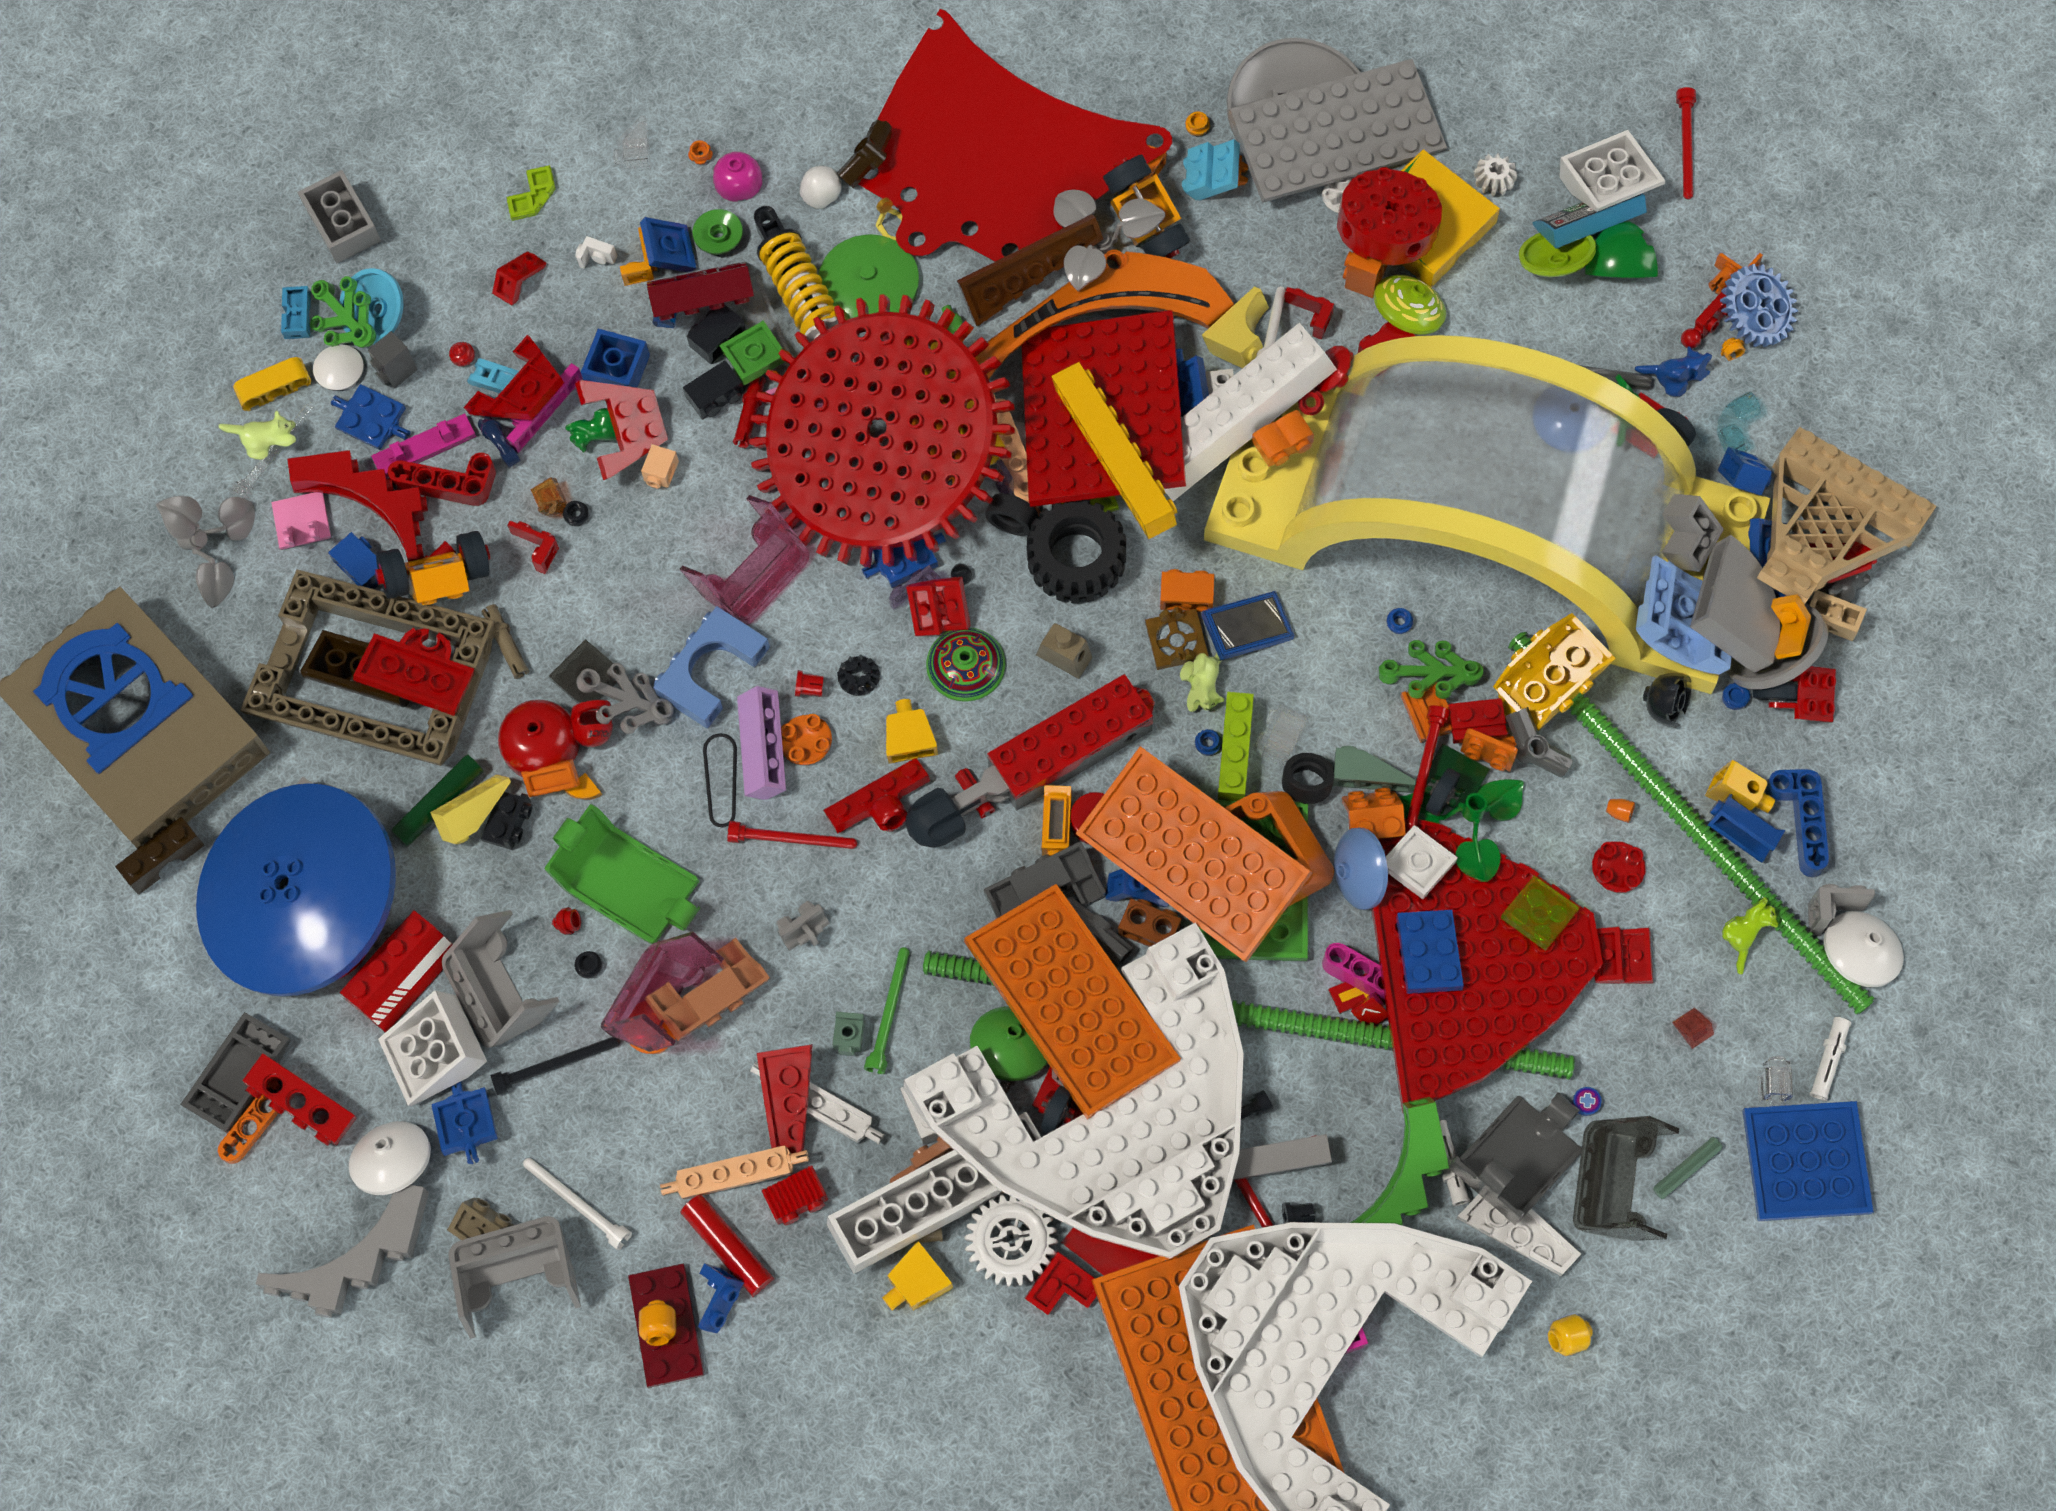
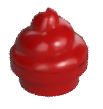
(461, 354)
(567, 921)

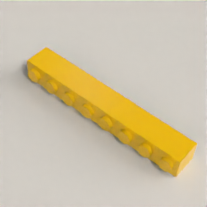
(1114, 450)

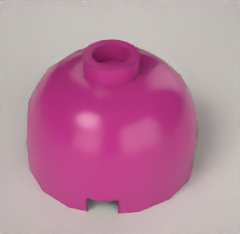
(737, 176)

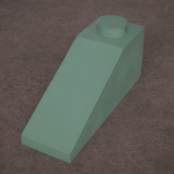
(1364, 771)

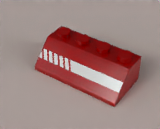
(398, 972)

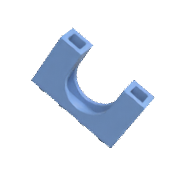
(717, 632)

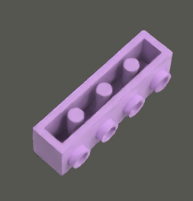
(761, 743)

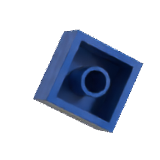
(615, 359)

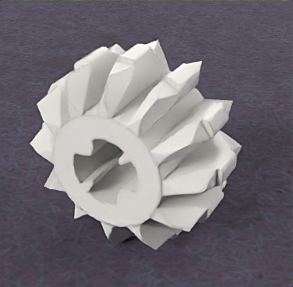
(1495, 174)

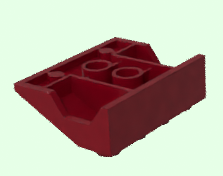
(699, 290)

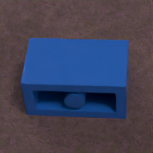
(356, 560)

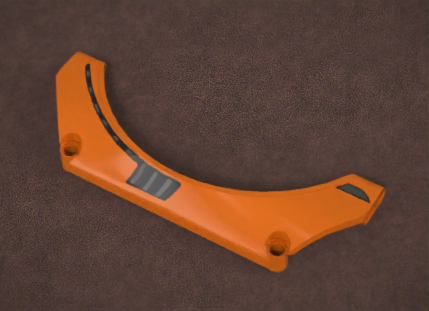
(1137, 283)

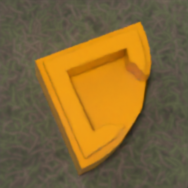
(585, 790)

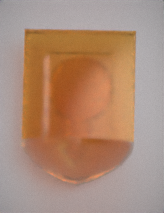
(549, 498)

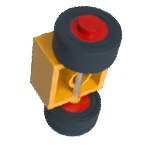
(1127, 175)
(437, 575)

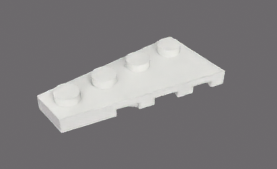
(1530, 1237)

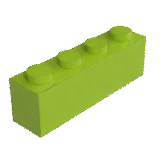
(1235, 746)

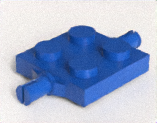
(1192, 382)
(370, 417)
(903, 568)
(464, 1121)

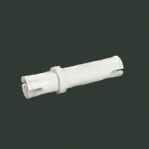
(1833, 1048)
(1455, 1184)

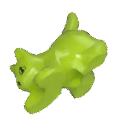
(1743, 930)

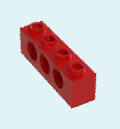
(267, 1070)

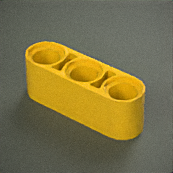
(271, 382)

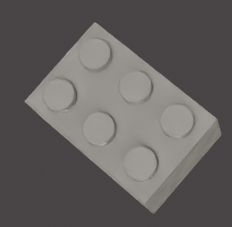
(339, 216)

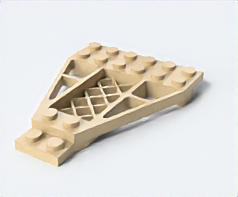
(1849, 490)

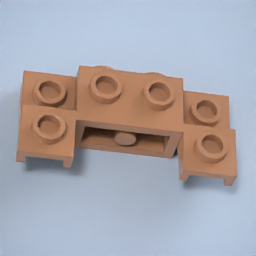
(706, 1002)

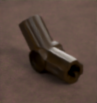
(867, 154)

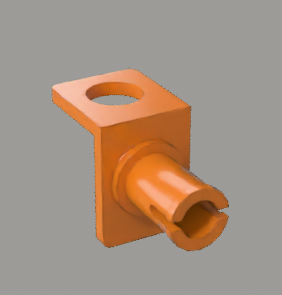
(1727, 267)

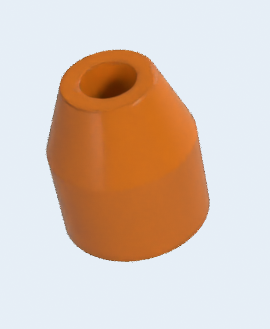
(1620, 809)

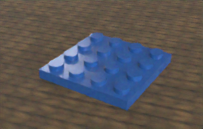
(1807, 1161)

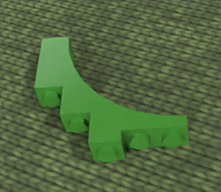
(1421, 1154)

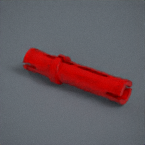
(749, 408)

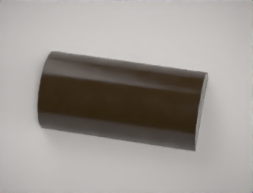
(335, 662)

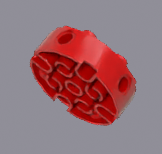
(1389, 216)

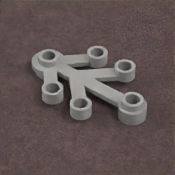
(628, 698)

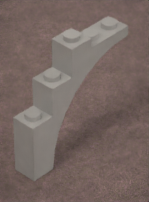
(328, 1284)

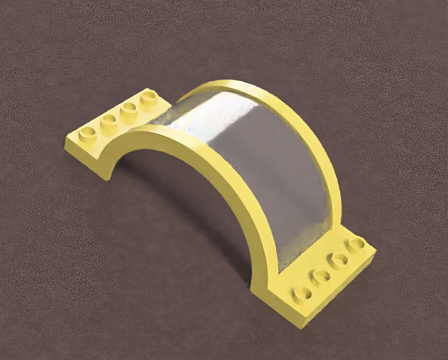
(1488, 458)

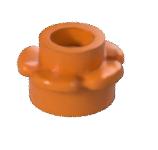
(700, 146)

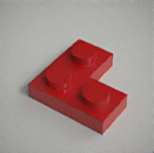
(1059, 1277)

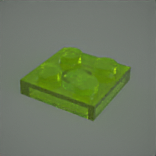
(1540, 912)

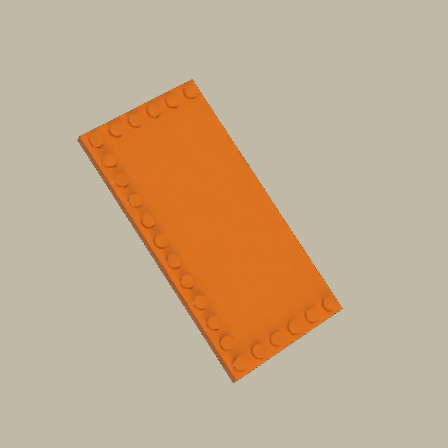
(1158, 1364)

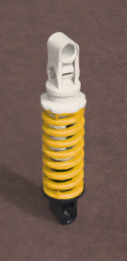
(795, 280)

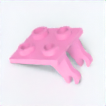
(301, 520)

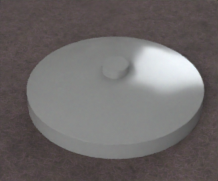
(1786, 668)

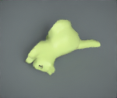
(259, 436)
(1202, 677)

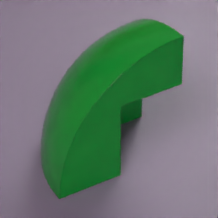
(1623, 253)

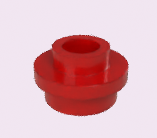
(1302, 403)

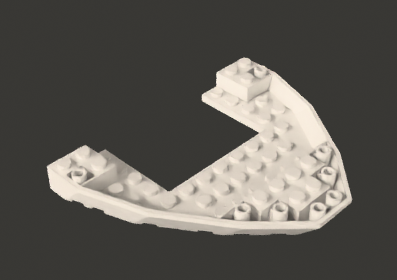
(1147, 1166)
(1282, 1307)

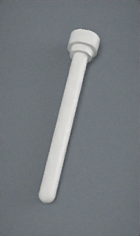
(1274, 319)
(614, 1232)

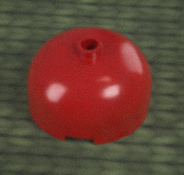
(536, 736)

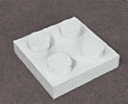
(1419, 862)

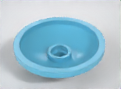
(384, 294)

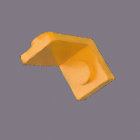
(638, 271)
(1795, 624)

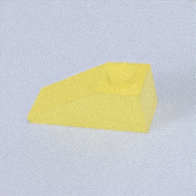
(469, 810)

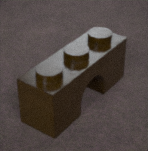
(143, 865)

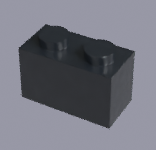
(714, 330)
(714, 390)

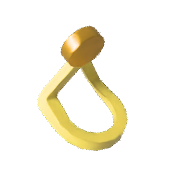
(884, 206)

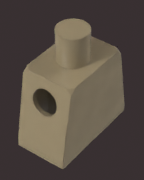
(1062, 650)

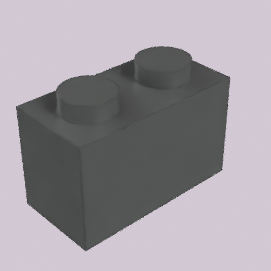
(391, 360)

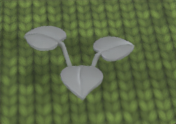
(1084, 264)
(181, 518)

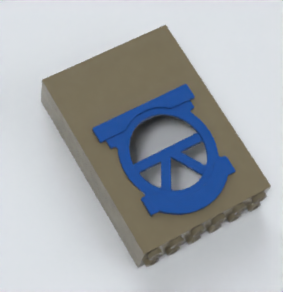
(165, 764)

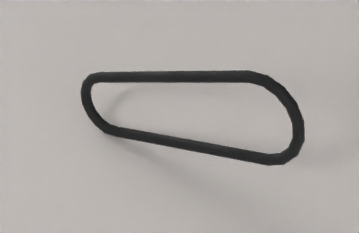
(708, 781)

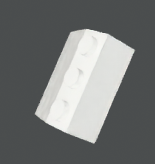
(1609, 172)
(432, 1047)

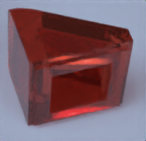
(1694, 1027)

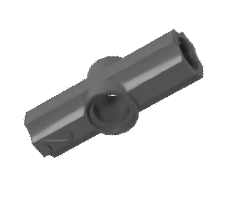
(1111, 943)

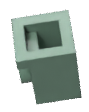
(848, 1021)

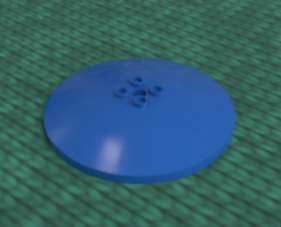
(327, 913)

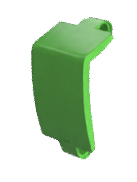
(621, 877)

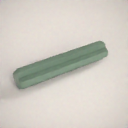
(1687, 1168)

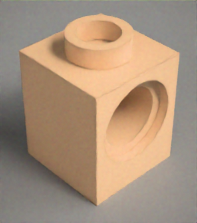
(659, 467)

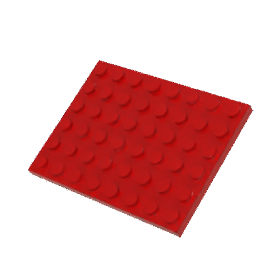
(1138, 374)

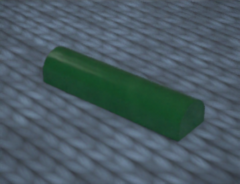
(447, 789)

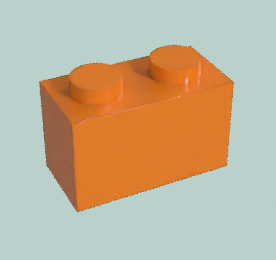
(1187, 590)

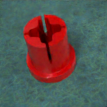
(808, 684)

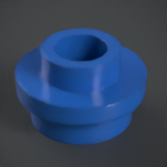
(1399, 613)
(1208, 734)

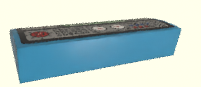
(1583, 221)

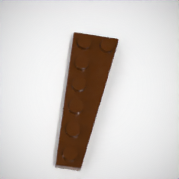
(1010, 276)

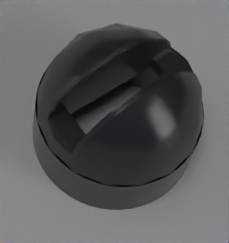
(965, 575)

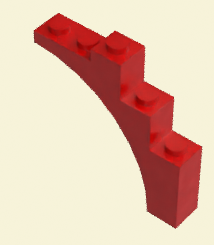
(340, 475)

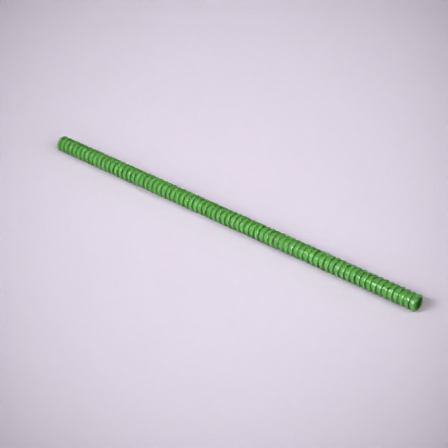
(1286, 1021)

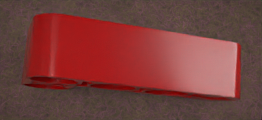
(441, 478)

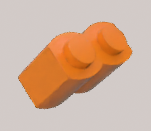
(1283, 438)

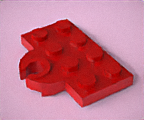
(415, 670)

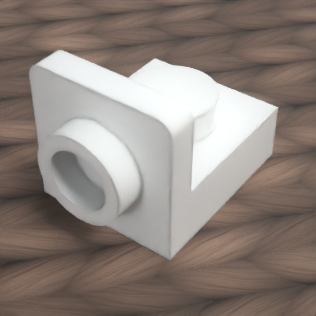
(597, 250)

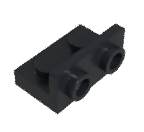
(506, 820)

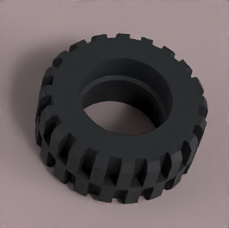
(1076, 581)

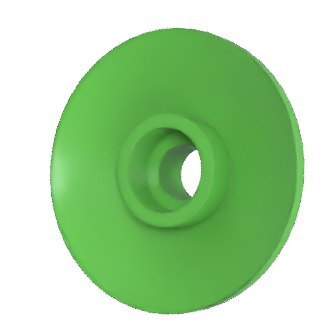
(716, 222)

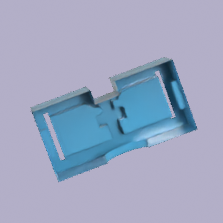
(296, 304)

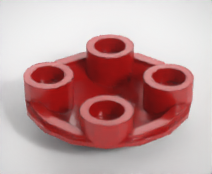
(1341, 358)
(1618, 866)

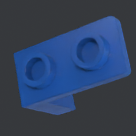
(1122, 885)
(726, 1294)

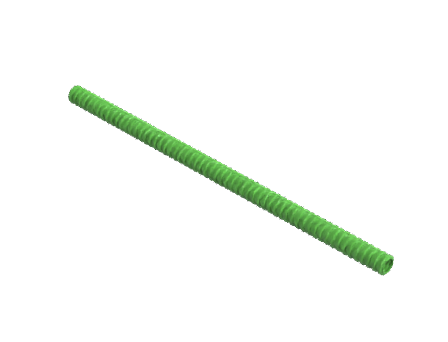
(1709, 842)

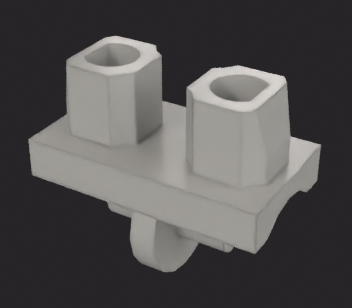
(804, 927)

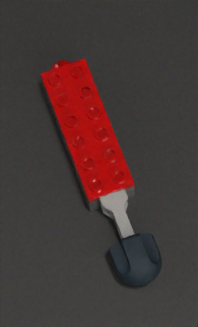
(1040, 757)

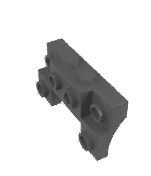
(1067, 869)

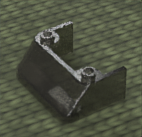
(1609, 1173)

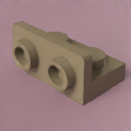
(477, 1218)

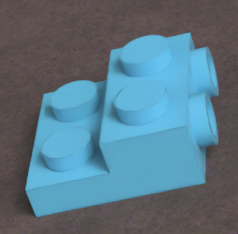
(1211, 169)

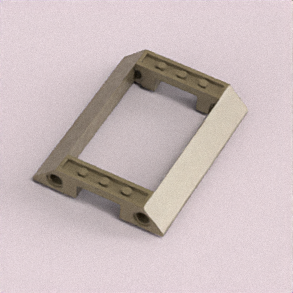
(298, 612)

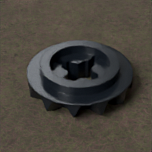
(866, 683)

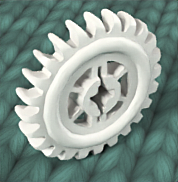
(984, 1246)

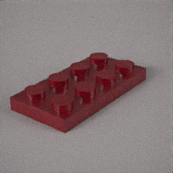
(681, 1355)

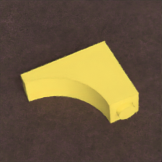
(1233, 333)

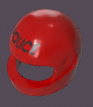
(586, 727)

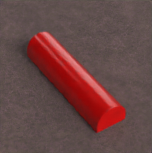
(726, 1244)

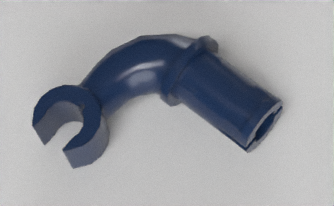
(493, 431)

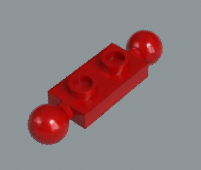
(1705, 323)

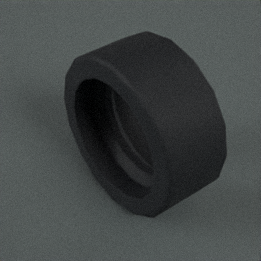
(1011, 514)
(1308, 793)

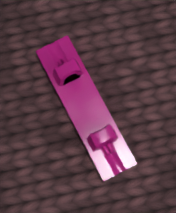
(526, 429)
(427, 443)

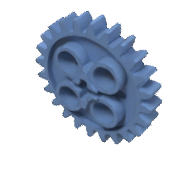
(1758, 305)

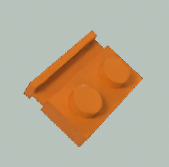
(1417, 711)

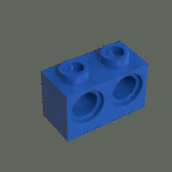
(1745, 471)

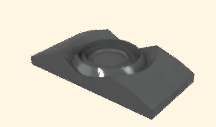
(219, 1091)

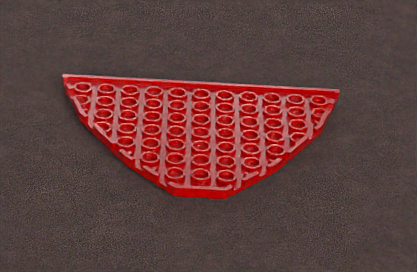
(1509, 982)

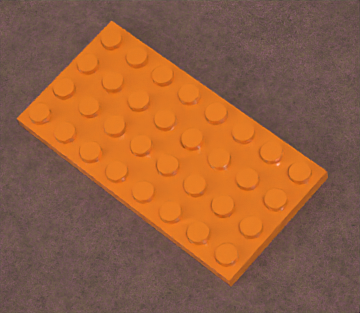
(1194, 854)
(1071, 1000)

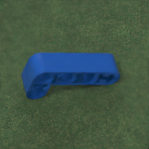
(1804, 822)

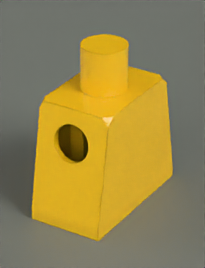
(908, 734)
(1744, 786)
(916, 1280)

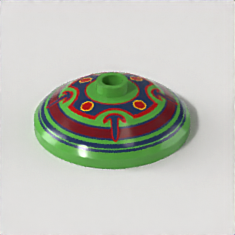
(969, 678)

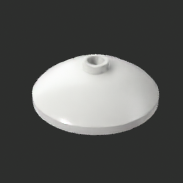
(1863, 949)
(389, 1158)

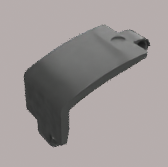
(1520, 1156)

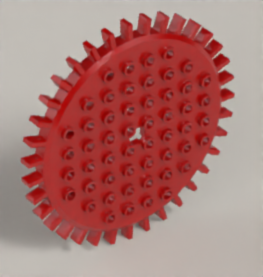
(942, 500)

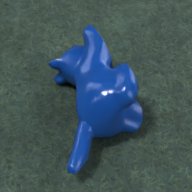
(1676, 373)

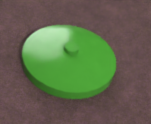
(868, 268)

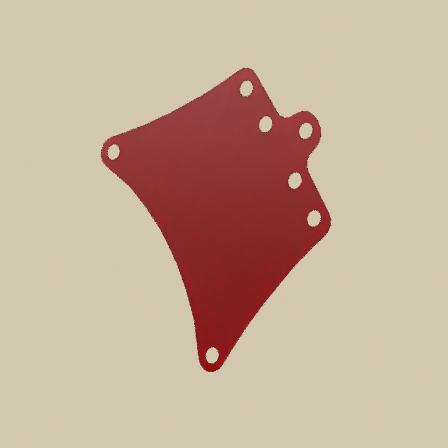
(989, 148)

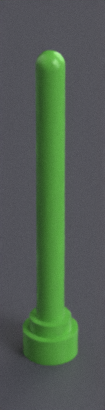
(877, 1058)

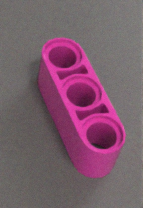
(1351, 961)

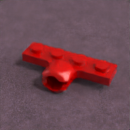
(879, 799)

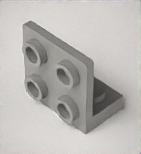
(1832, 898)

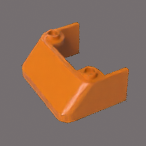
(1295, 833)

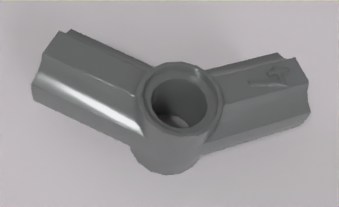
(1544, 754)

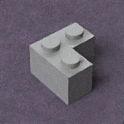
(1694, 532)

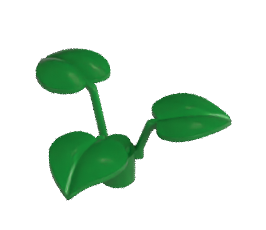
(1503, 802)

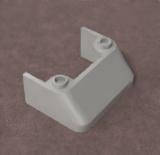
(485, 986)
(505, 1257)

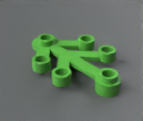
(361, 332)
(1462, 671)

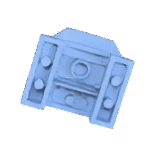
(1667, 618)

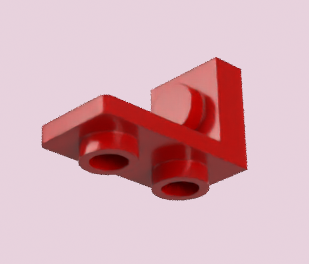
(512, 274)
(1319, 306)
(543, 555)

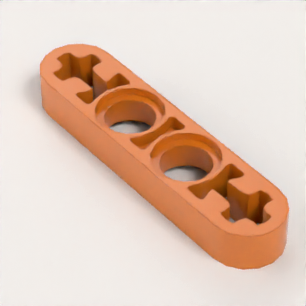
(254, 1114)

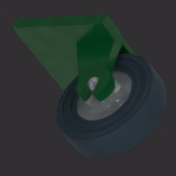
(1452, 779)

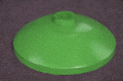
(1006, 1054)

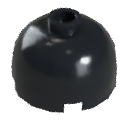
(1666, 695)

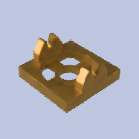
(1180, 656)

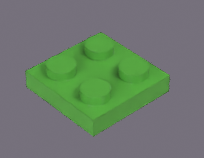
(753, 352)

